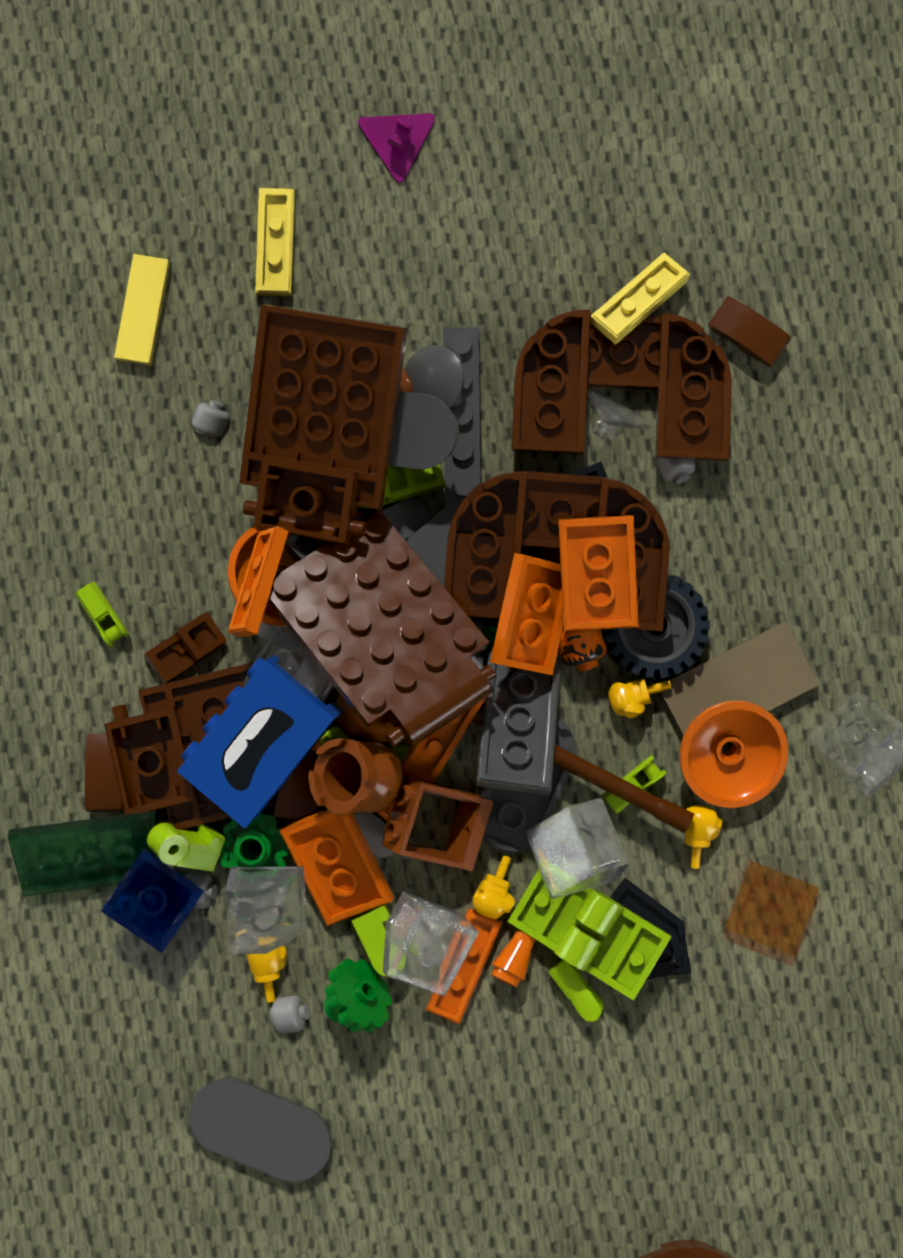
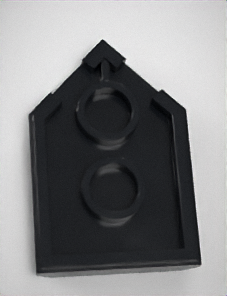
(675, 956)

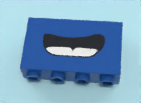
(257, 741)

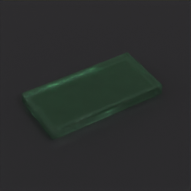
(79, 852)

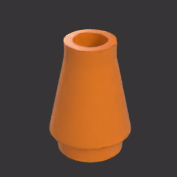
(514, 959)

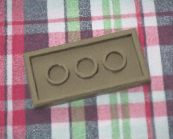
(759, 671)

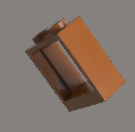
(465, 833)

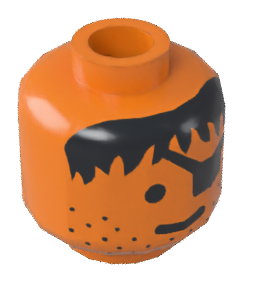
(582, 648)

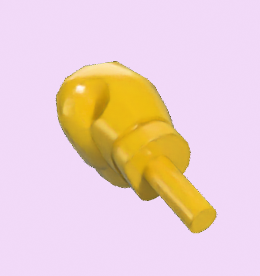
(632, 697)
(702, 829)
(492, 894)
(266, 968)

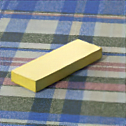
(275, 242)
(639, 298)
(142, 309)

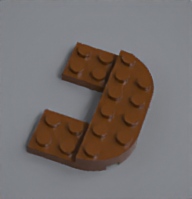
(658, 354)
(525, 510)

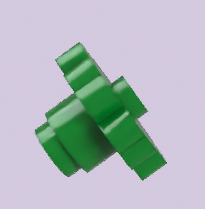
(265, 831)
(357, 996)

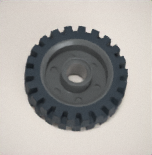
(678, 645)

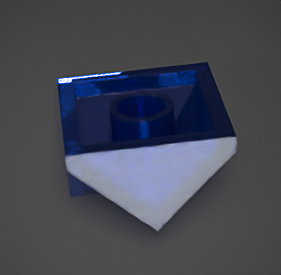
(153, 901)

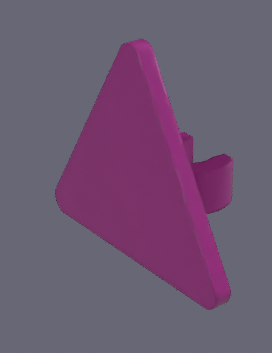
(397, 139)

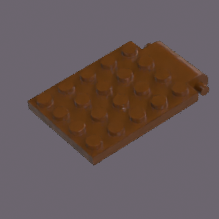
(320, 421)
(384, 632)
(158, 738)

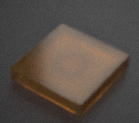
(771, 908)

